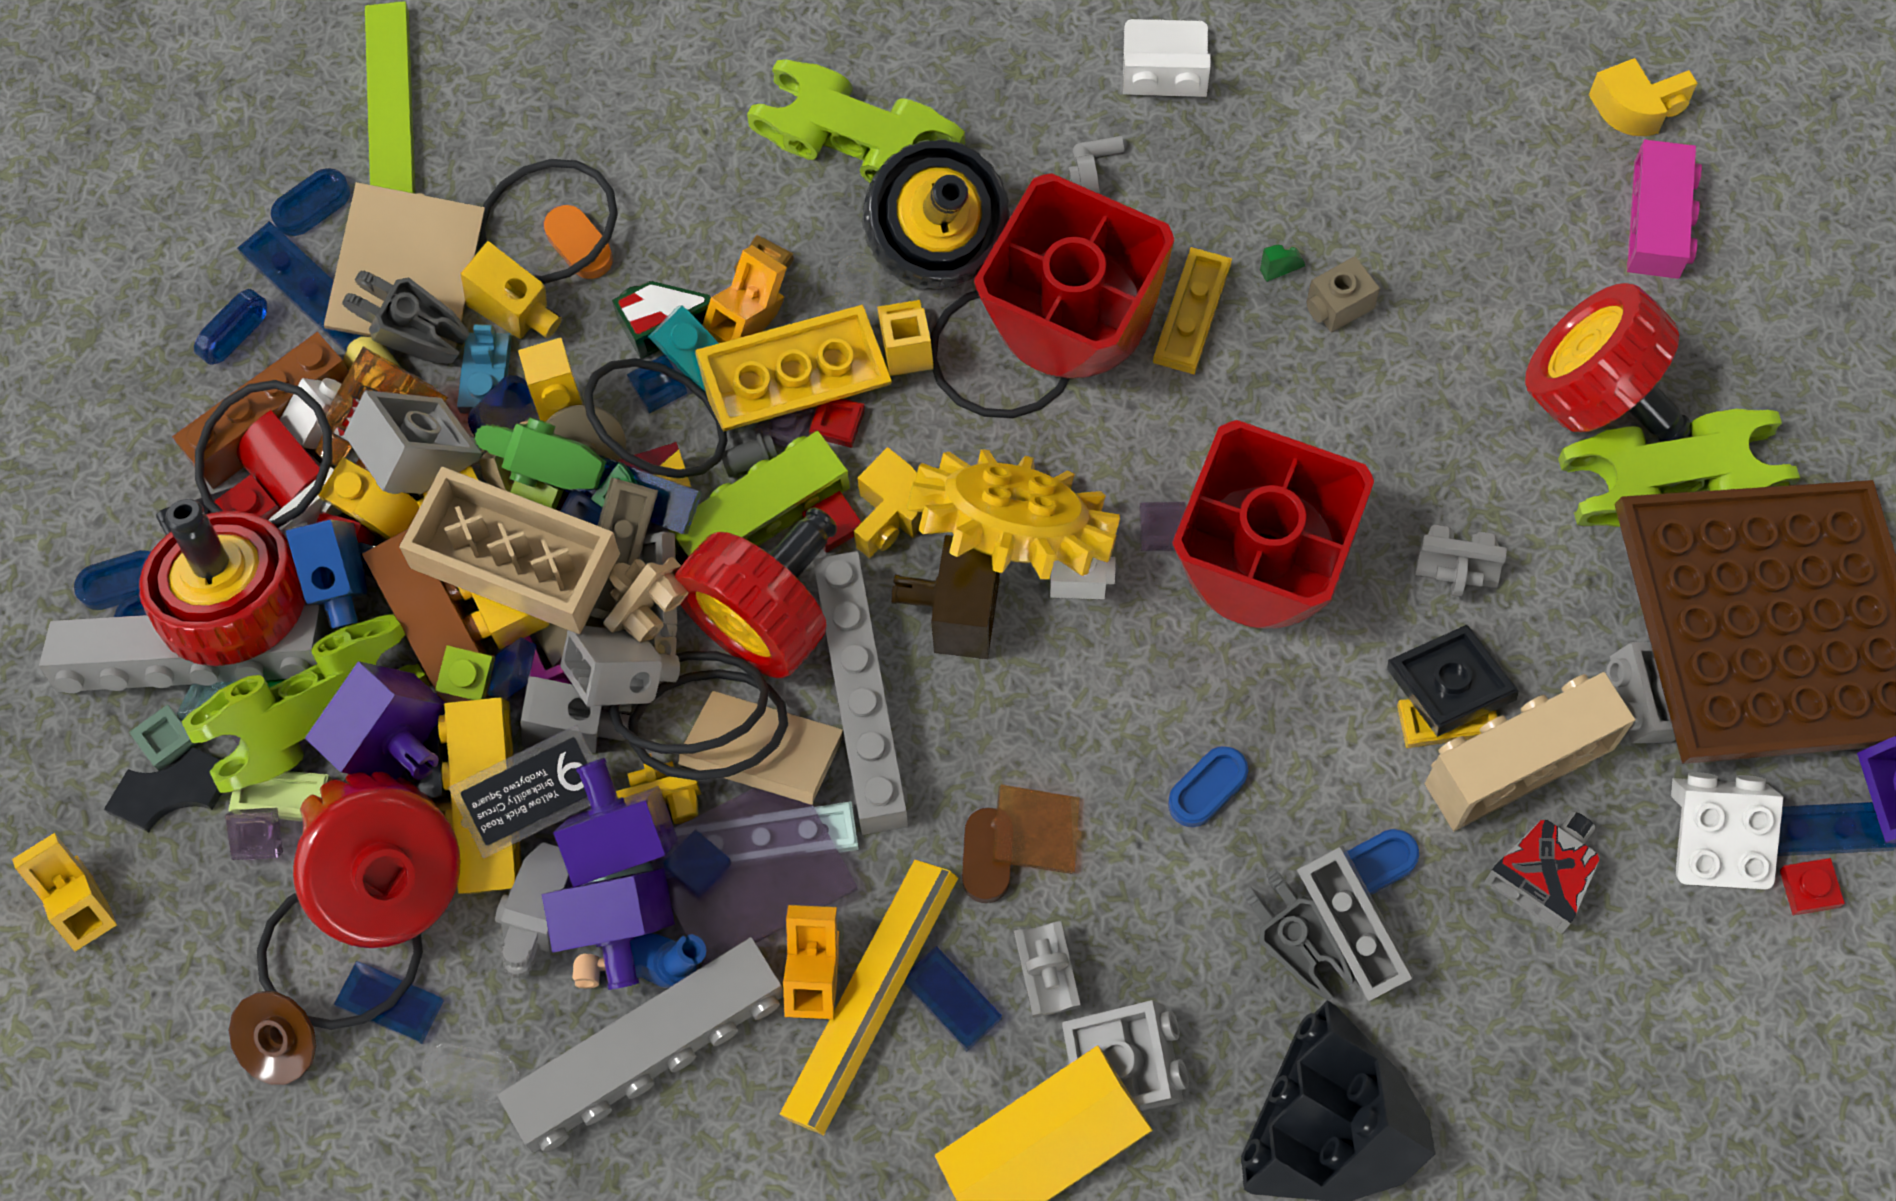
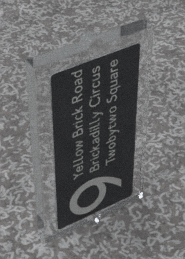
(524, 792)

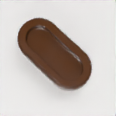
(981, 877)

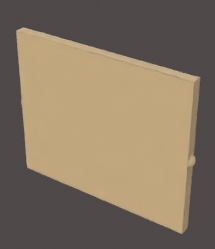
(402, 238)

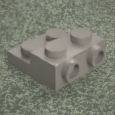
(1640, 687)
(1138, 1047)

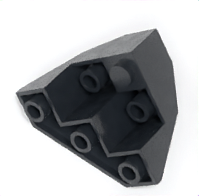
(1335, 1119)

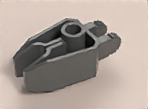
(408, 318)
(1298, 936)

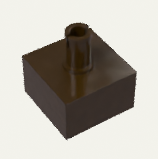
(960, 600)

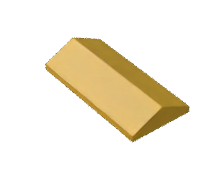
(792, 368)
(1047, 1136)

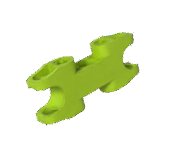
(832, 118)
(1708, 461)
(281, 716)

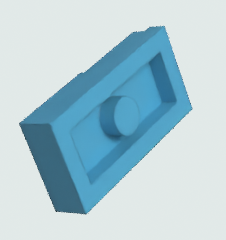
(483, 365)

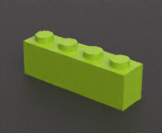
(769, 495)

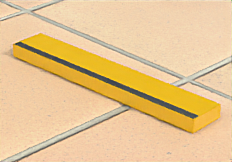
(868, 997)

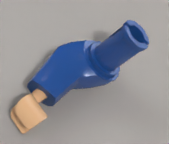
(655, 959)

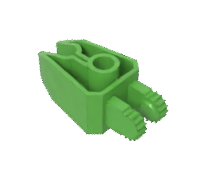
(538, 454)

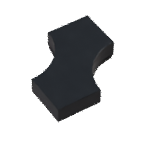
(148, 797)

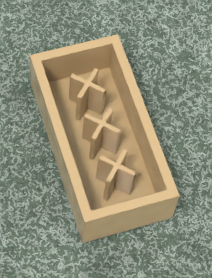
(510, 550)
(1528, 749)

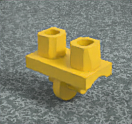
(677, 792)

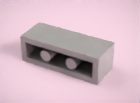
(1356, 923)

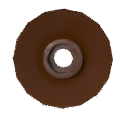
(261, 1047)

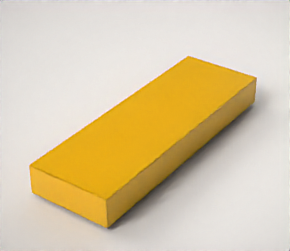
(1192, 311)

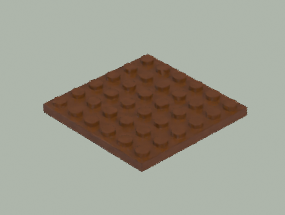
(1768, 616)

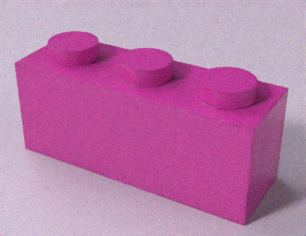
(1663, 209)

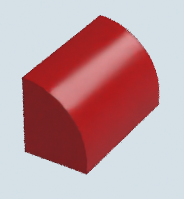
(276, 459)

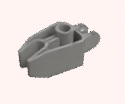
(523, 910)

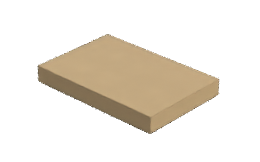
(790, 770)

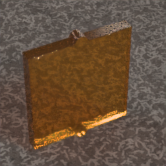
(1036, 829)

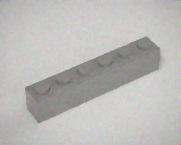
(131, 654)
(860, 693)
(641, 1046)

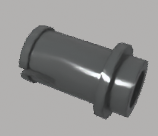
(748, 454)

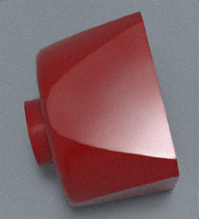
(1074, 278)
(1270, 526)

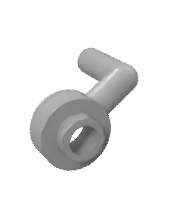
(1084, 153)

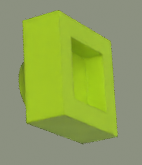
(465, 673)

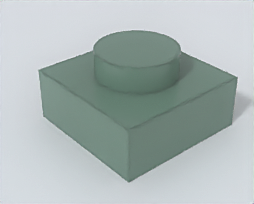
(162, 738)

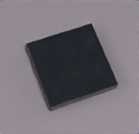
(1452, 680)

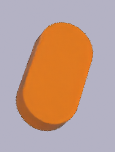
(574, 239)

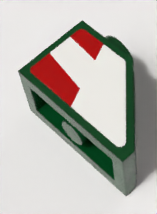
(647, 306)

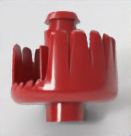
(374, 860)

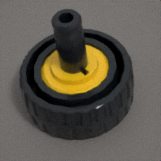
(934, 213)

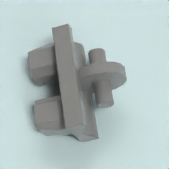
(1460, 561)
(1047, 969)

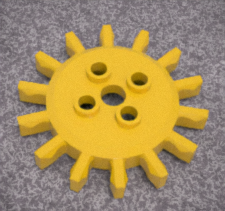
(1013, 513)

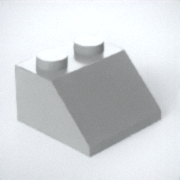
(408, 440)

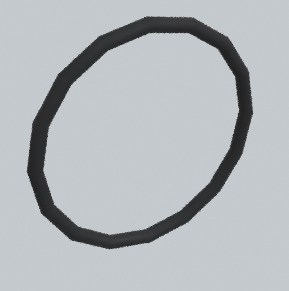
(559, 163)
(235, 397)
(956, 398)
(630, 458)
(708, 744)
(720, 772)
(342, 1022)

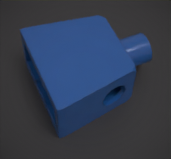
(319, 553)

